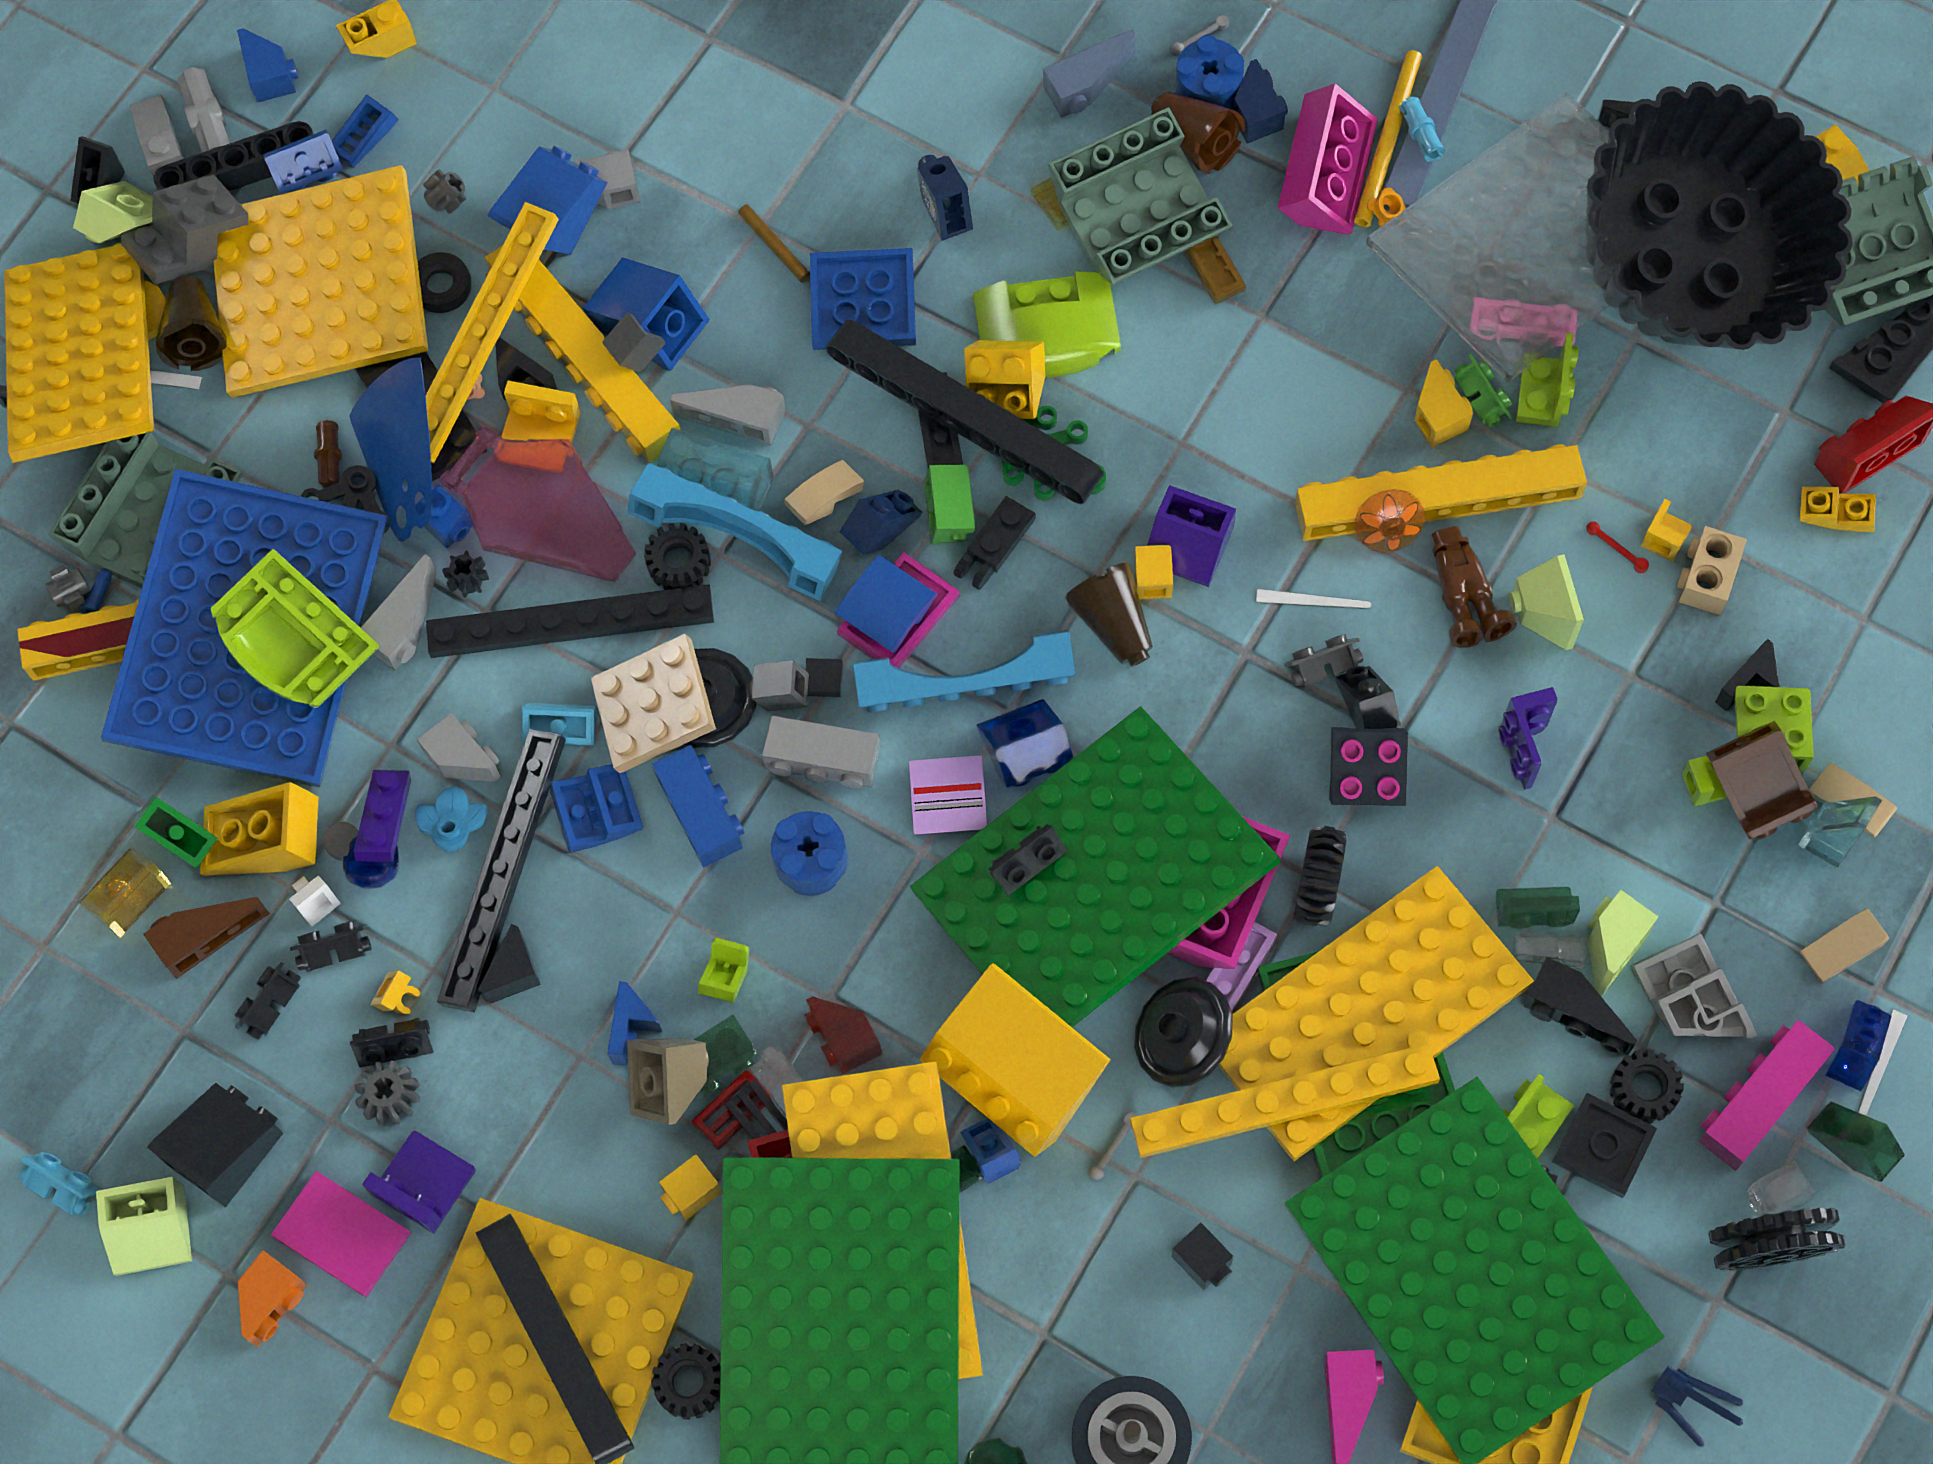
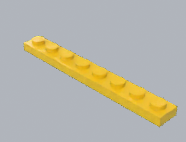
(486, 321)
(1284, 1100)

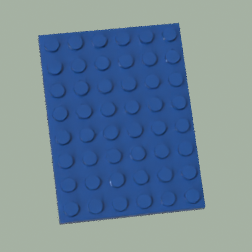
(177, 679)

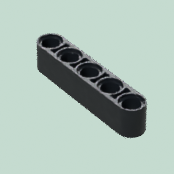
(222, 160)

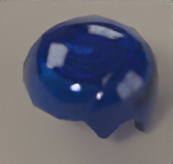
(369, 874)

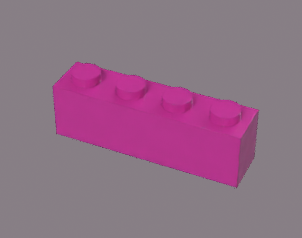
(1766, 1094)

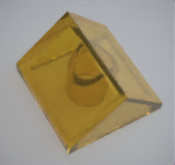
(125, 892)

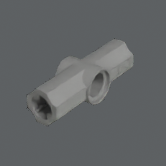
(203, 109)

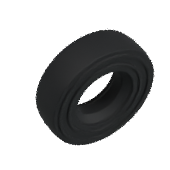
(456, 294)

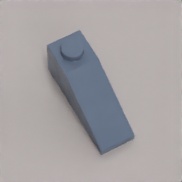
(1083, 76)

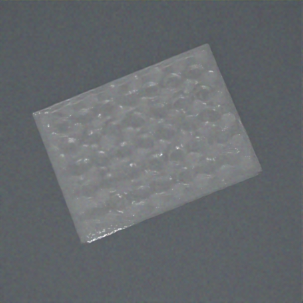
(1507, 240)

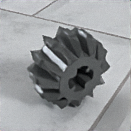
(379, 1105)

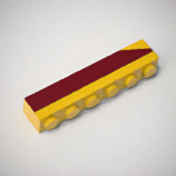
(76, 641)

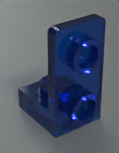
(1860, 1046)

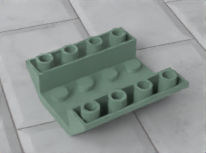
(1135, 198)
(121, 504)

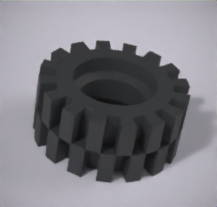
(673, 539)
(1658, 1067)
(664, 1376)

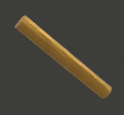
(774, 243)

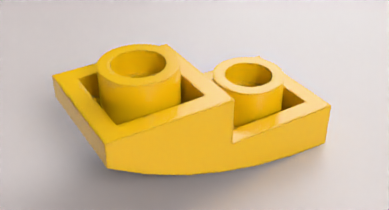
(1838, 511)

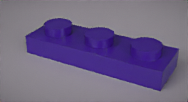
(382, 816)

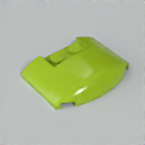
(1066, 313)
(290, 633)

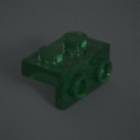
(1536, 907)
(727, 1051)

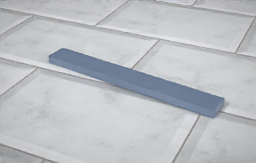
(1442, 93)

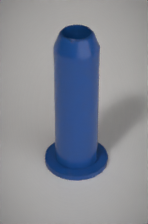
(97, 592)

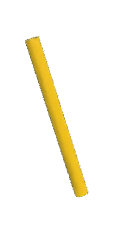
(1388, 137)

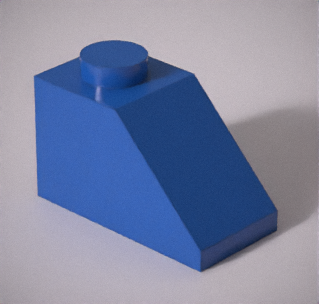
(266, 67)

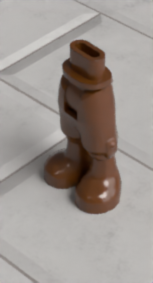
(1466, 582)

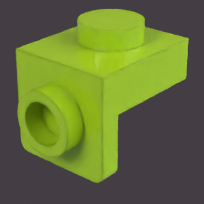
(724, 970)

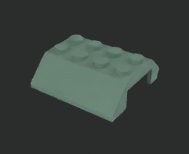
(1891, 242)

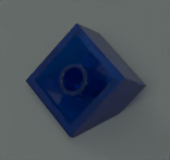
(1026, 743)

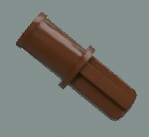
(327, 453)

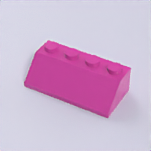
(1328, 161)
(1223, 936)

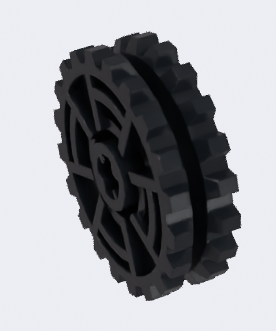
(1776, 1239)

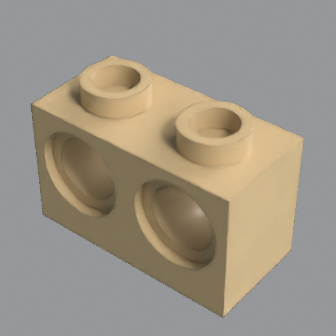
(1715, 571)

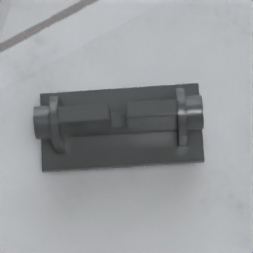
(1310, 664)

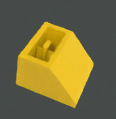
(1007, 374)

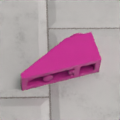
(1350, 1390)

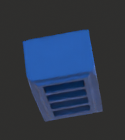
(378, 130)

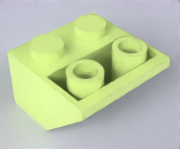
(144, 1225)

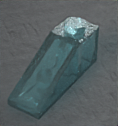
(1837, 827)

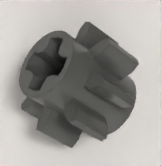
(444, 191)
(67, 587)

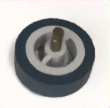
(1131, 1424)

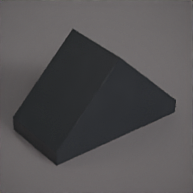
(94, 167)
(510, 970)

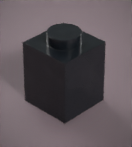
(1203, 1257)

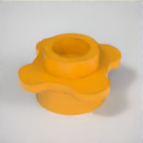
(1389, 198)

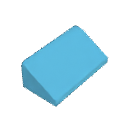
(573, 722)

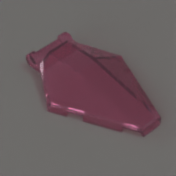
(540, 506)

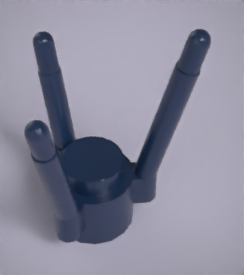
(1677, 1385)

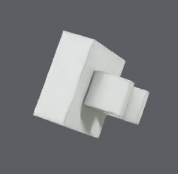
(313, 899)

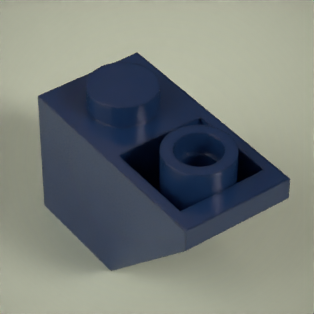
(1259, 104)
(879, 520)

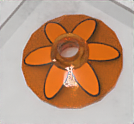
(1385, 510)

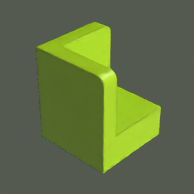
(1702, 781)

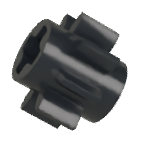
(465, 583)

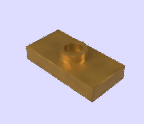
(1215, 270)

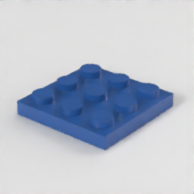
(866, 288)

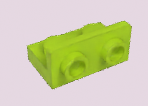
(1538, 1114)

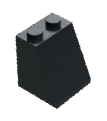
(218, 1142)

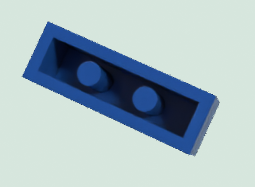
(699, 805)

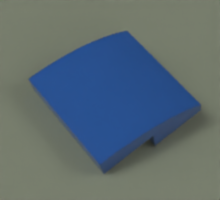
(886, 603)
(595, 808)

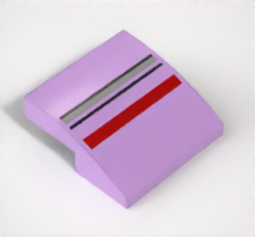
(947, 794)

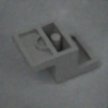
(184, 229)

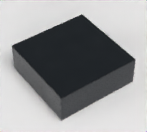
(824, 677)

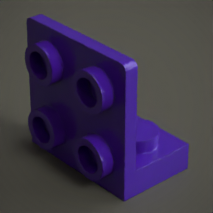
(1523, 718)
(421, 1181)

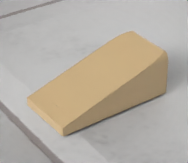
(1845, 945)

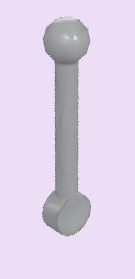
(1222, 23)
(1097, 1172)

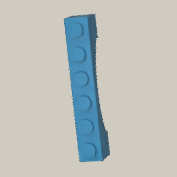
(666, 497)
(1045, 658)

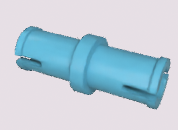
(1422, 129)

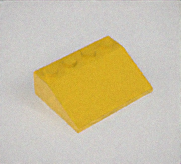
(1015, 1060)

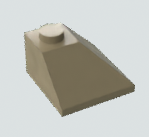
(665, 1076)

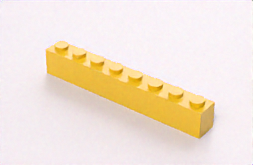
(579, 344)
(1448, 489)

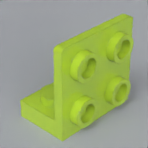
(1548, 387)
(1790, 710)

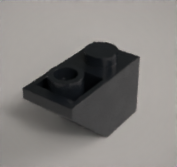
(1368, 699)

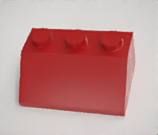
(1875, 442)

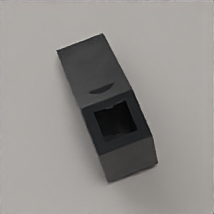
(1572, 1001)

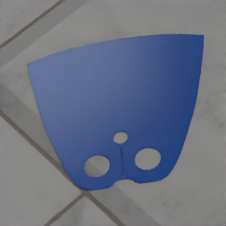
(396, 442)

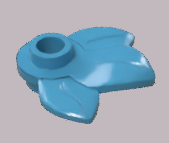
(450, 814)

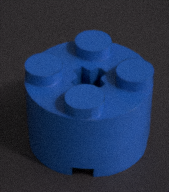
(1210, 71)
(806, 833)

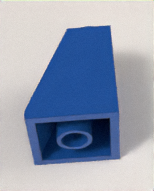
(556, 186)
(658, 303)

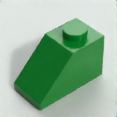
(174, 831)

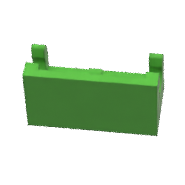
(949, 503)

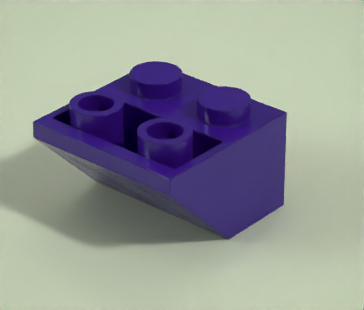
(1195, 531)

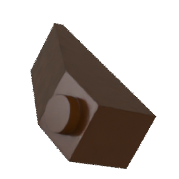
(197, 933)

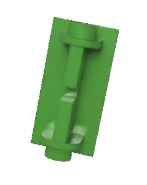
(1477, 379)

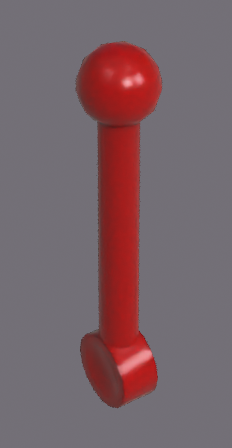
(1640, 564)

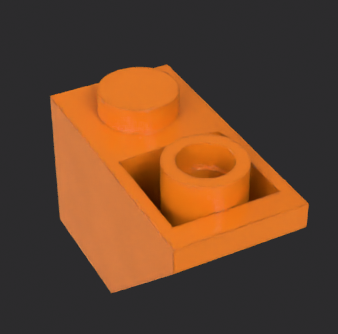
(265, 1295)

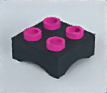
(1368, 766)

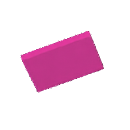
(946, 597)
(341, 1234)

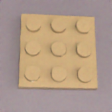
(652, 703)

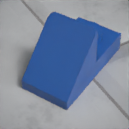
(628, 1015)
(991, 1149)

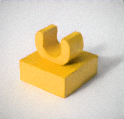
(391, 991)

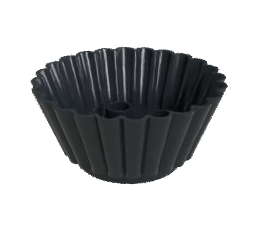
(1715, 219)

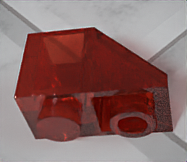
(846, 1034)

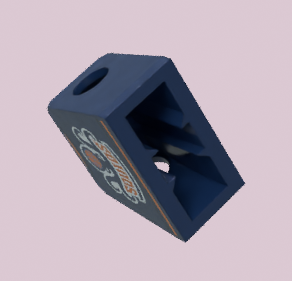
(939, 181)

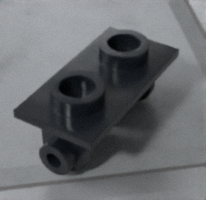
(1035, 854)
(316, 949)
(274, 987)
(407, 1041)

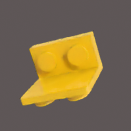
(540, 413)

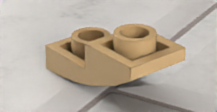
(820, 492)
(1838, 785)

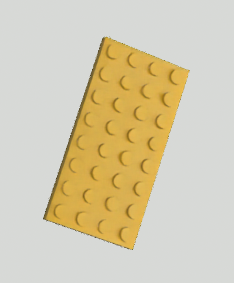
(76, 353)
(1392, 982)
(882, 1116)

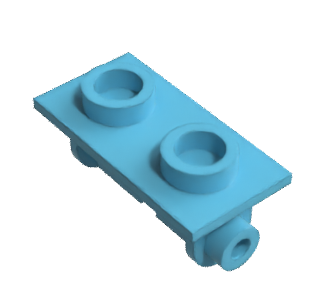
(45, 1173)

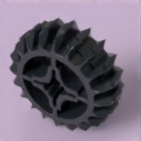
(1320, 875)

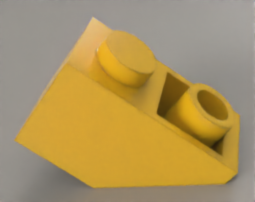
(378, 31)
(1441, 409)

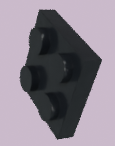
(1604, 1145)

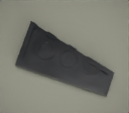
(1891, 354)

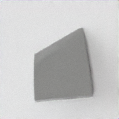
(1692, 992)

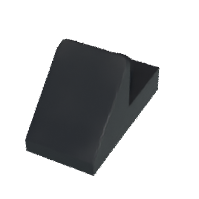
(519, 368)
(1757, 671)

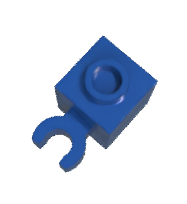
(448, 518)

